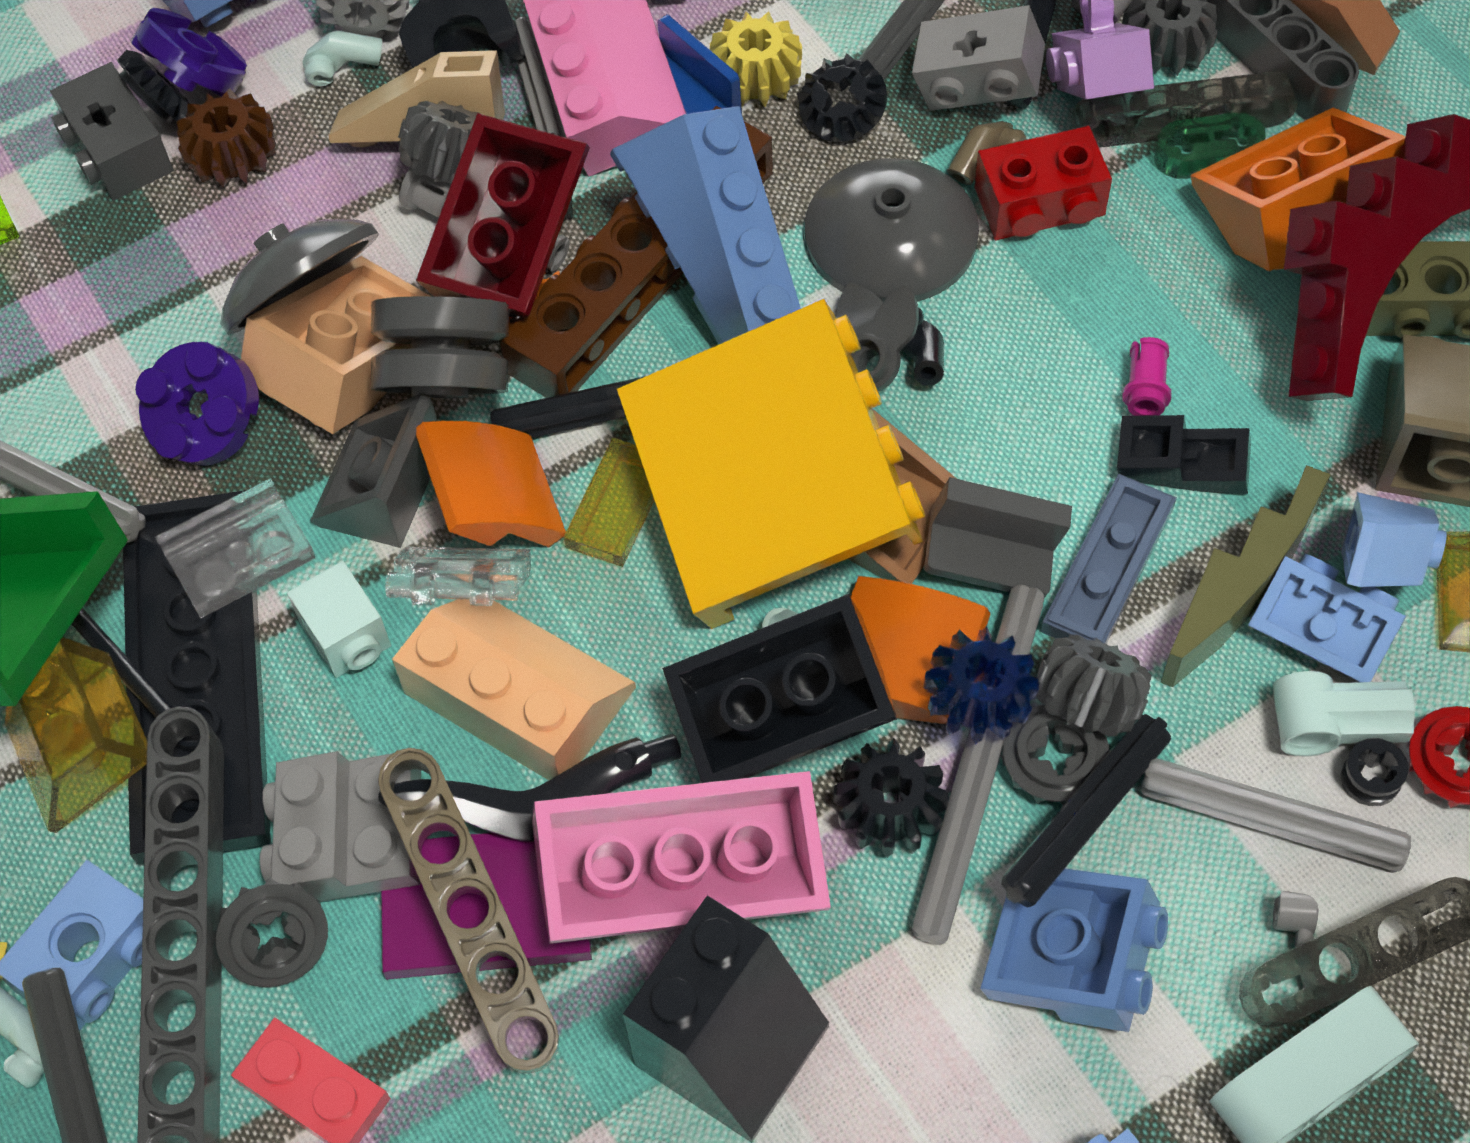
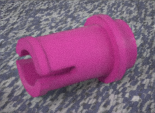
(1147, 384)

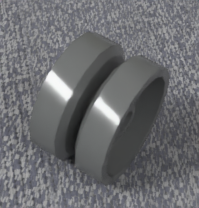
(440, 344)

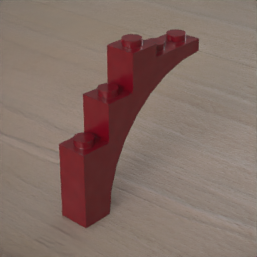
(1357, 245)

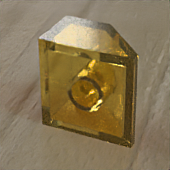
(75, 732)

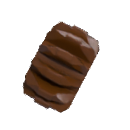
(226, 137)

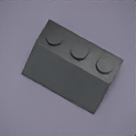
(780, 692)

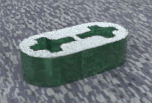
(1205, 141)

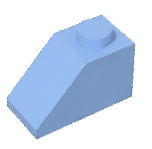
(1390, 543)

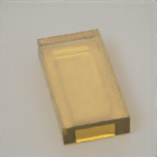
(612, 506)

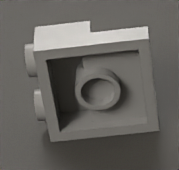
(333, 828)

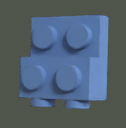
(1080, 949)

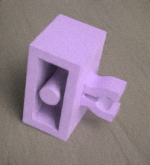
(1102, 56)

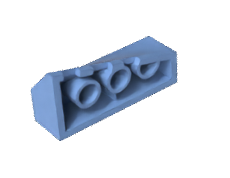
(715, 217)

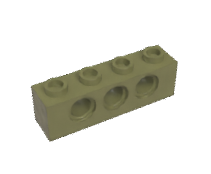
(1427, 293)

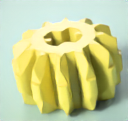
(762, 55)

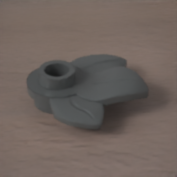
(880, 328)

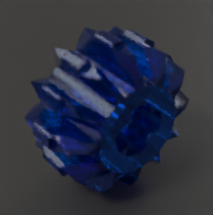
(988, 666)

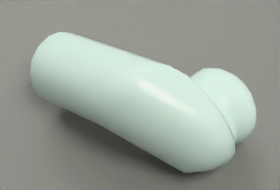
(337, 49)
(17, 1028)

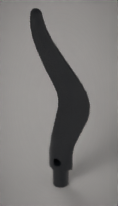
(511, 812)

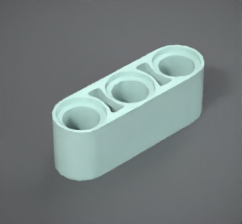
(1315, 1071)

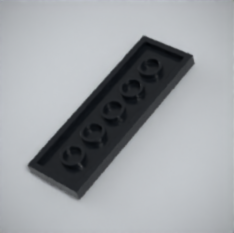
(200, 666)

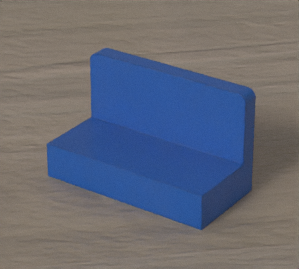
(698, 72)

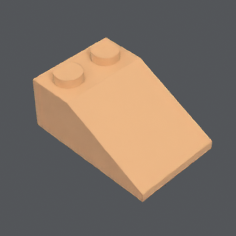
(319, 344)

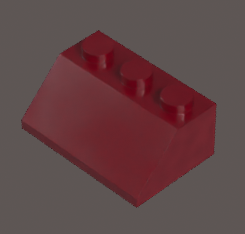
(502, 214)

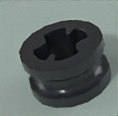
(1376, 790)

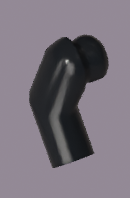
(927, 352)

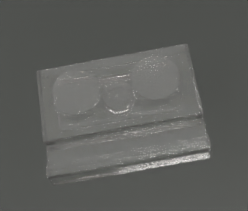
(235, 547)

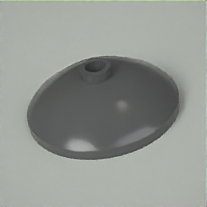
(915, 245)
(291, 262)

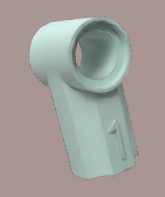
(1322, 714)

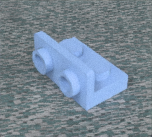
(1328, 619)

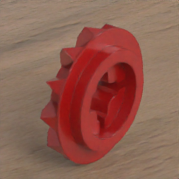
(1432, 738)

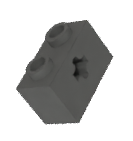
(111, 131)

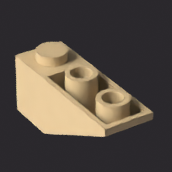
(450, 77)

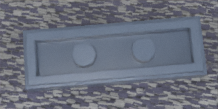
(1109, 561)

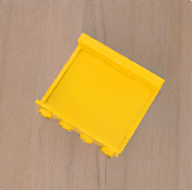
(768, 459)

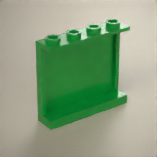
(49, 567)

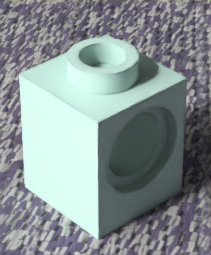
(340, 619)

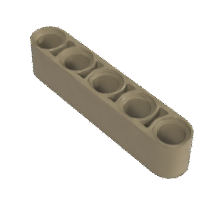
(460, 876)

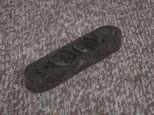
(1261, 95)
(1362, 947)

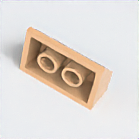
(511, 684)

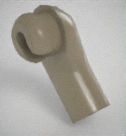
(979, 138)

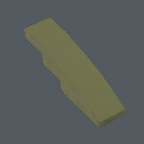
(1236, 585)

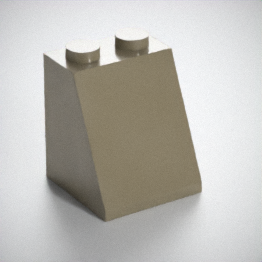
(1427, 422)

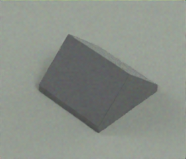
(378, 475)

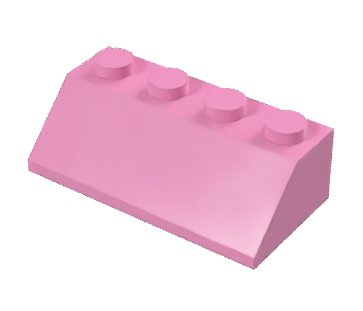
(604, 72)
(658, 852)

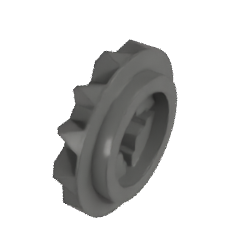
(1037, 776)
(280, 959)

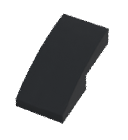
(1170, 455)

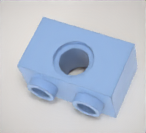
(83, 911)

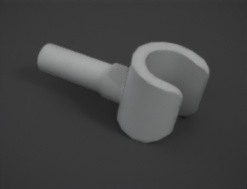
(1296, 914)

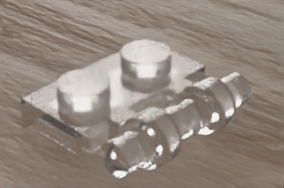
(458, 574)

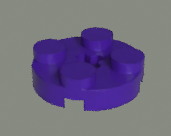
(187, 54)
(166, 398)

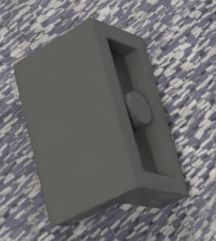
(994, 536)

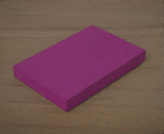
(415, 941)

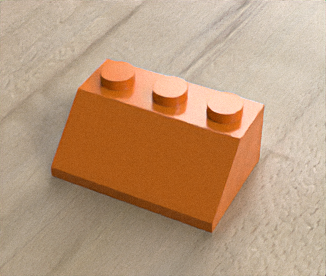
(1296, 168)

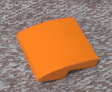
(489, 482)
(906, 628)

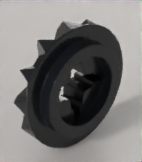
(152, 86)
(844, 120)

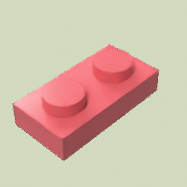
(310, 1085)

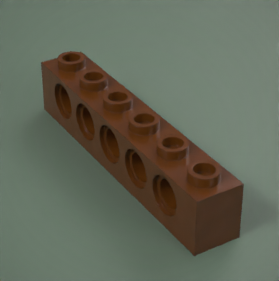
(634, 271)

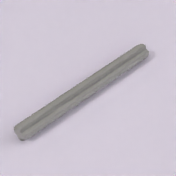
(970, 791)

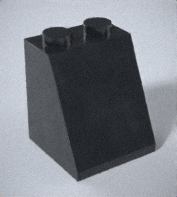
(724, 1020)

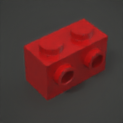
(1042, 183)

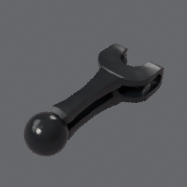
(460, 26)

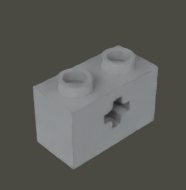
(979, 58)

